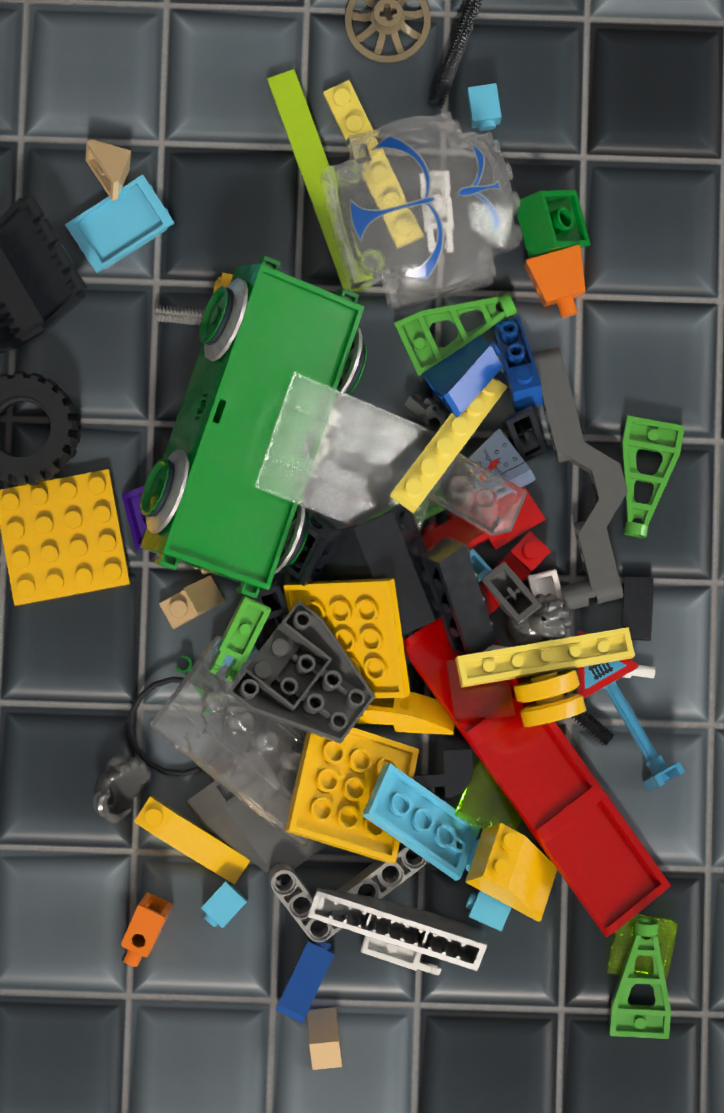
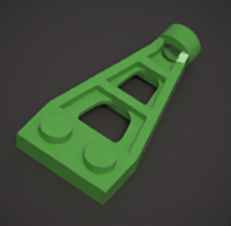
(418, 339)
(650, 436)
(641, 1020)

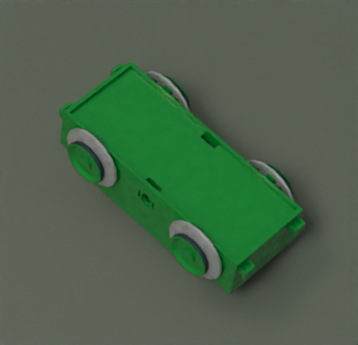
(203, 491)

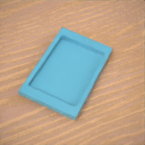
(120, 226)

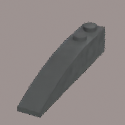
(401, 926)

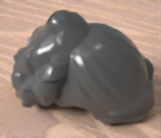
(544, 624)
(119, 786)

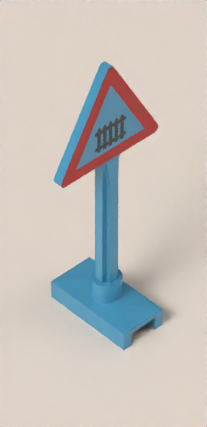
(604, 676)

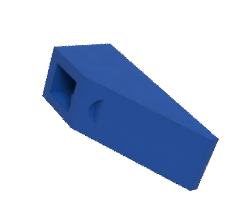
(518, 364)

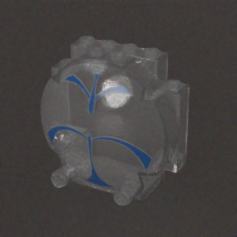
(421, 209)

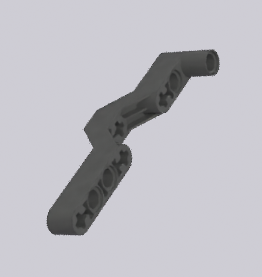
(606, 477)

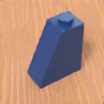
(464, 374)
(305, 979)

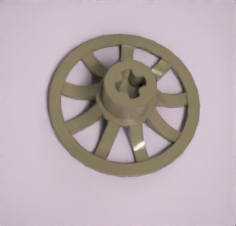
(387, 19)

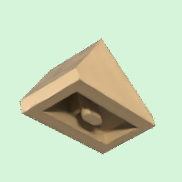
(109, 165)
(324, 1038)

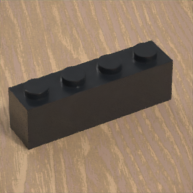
(458, 597)

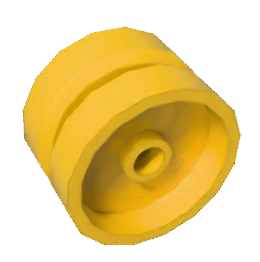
(549, 698)

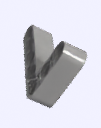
(370, 875)

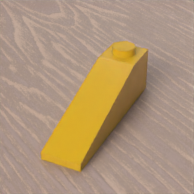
(191, 839)

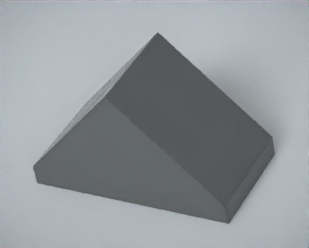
(511, 593)

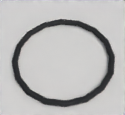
(133, 738)

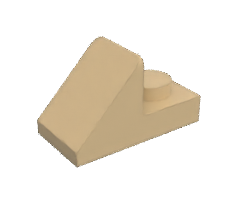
(191, 602)

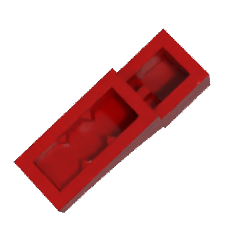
(522, 561)

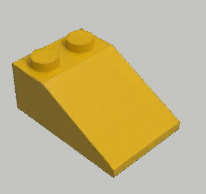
(512, 870)

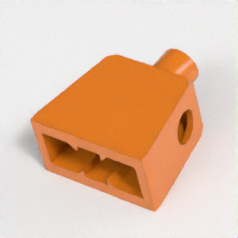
(558, 278)
(146, 921)

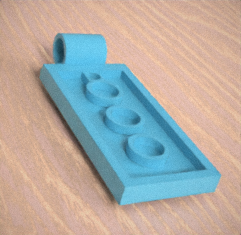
(421, 822)

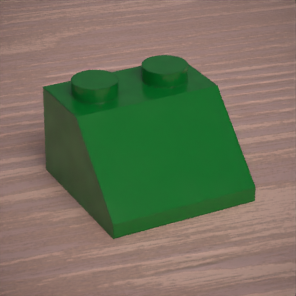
(552, 222)

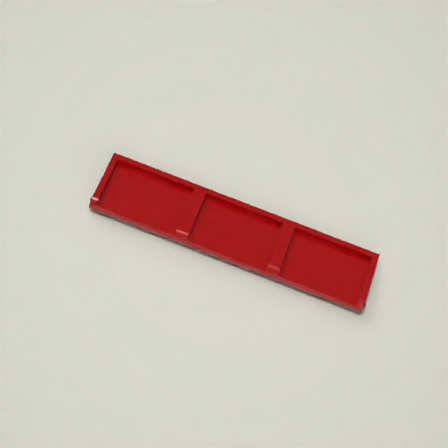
(552, 796)

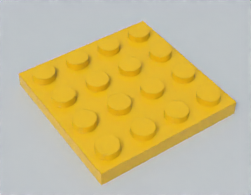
(62, 537)
(365, 624)
(335, 787)

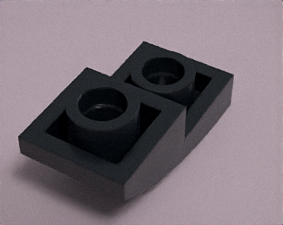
(637, 607)

